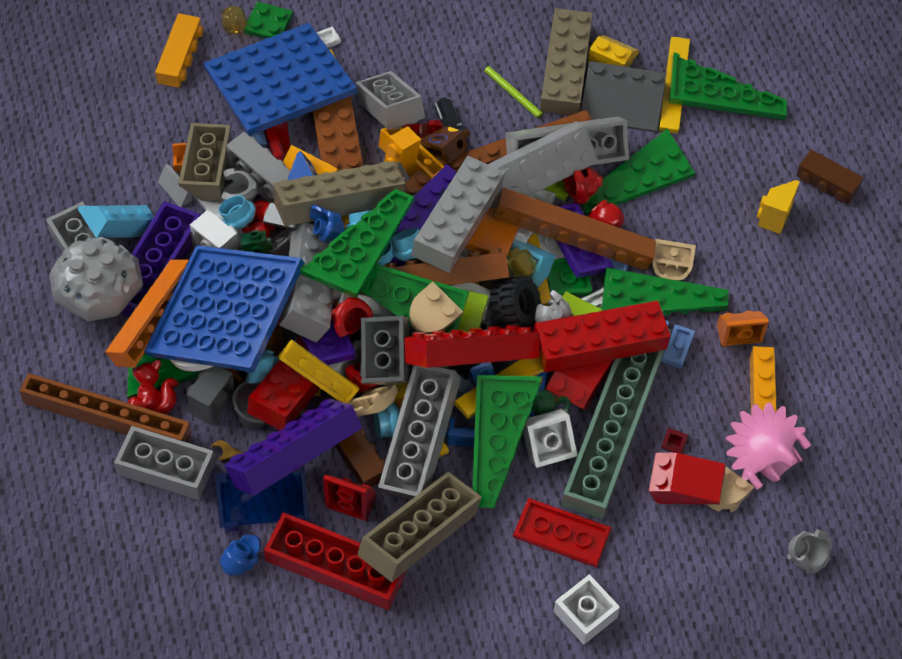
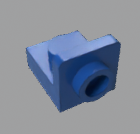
(480, 369)
(461, 436)

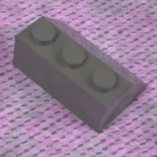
(385, 350)

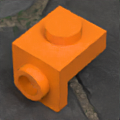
(178, 156)

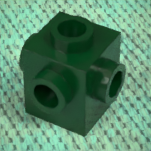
(256, 242)

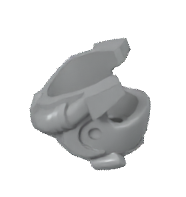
(243, 185)
(557, 309)
(810, 550)

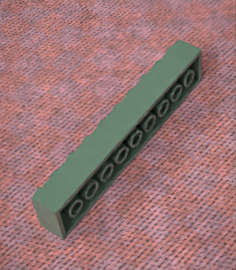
(611, 433)

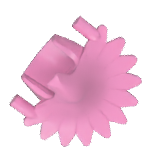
(765, 443)

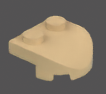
(673, 259)
(433, 310)
(374, 400)
(733, 492)

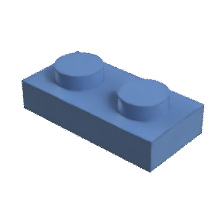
(678, 346)

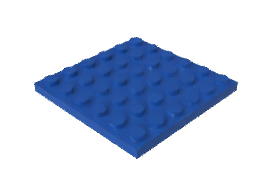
(279, 78)
(224, 308)

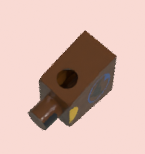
(446, 143)

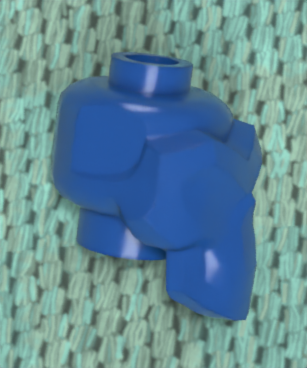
(327, 224)
(241, 555)

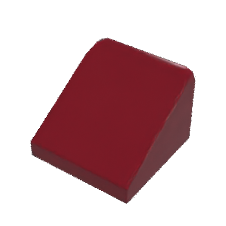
(674, 441)

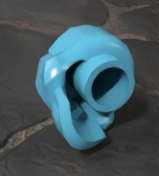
(264, 366)

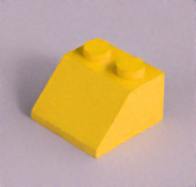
(611, 52)
(777, 206)

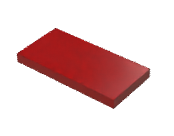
(562, 532)

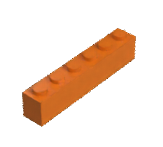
(135, 334)

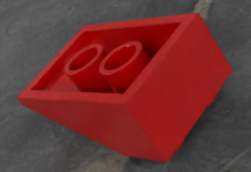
(579, 382)
(686, 479)
(348, 497)

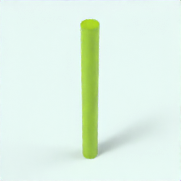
(513, 92)

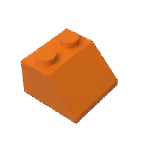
(742, 328)

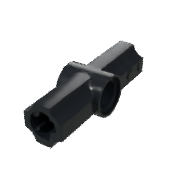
(447, 113)

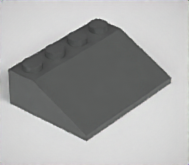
(624, 93)

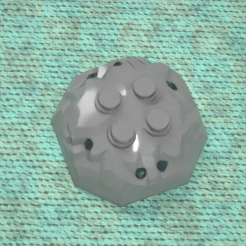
(95, 278)

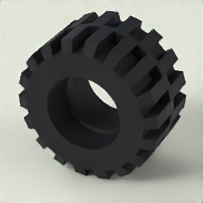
(514, 301)

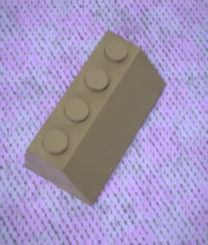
(205, 161)

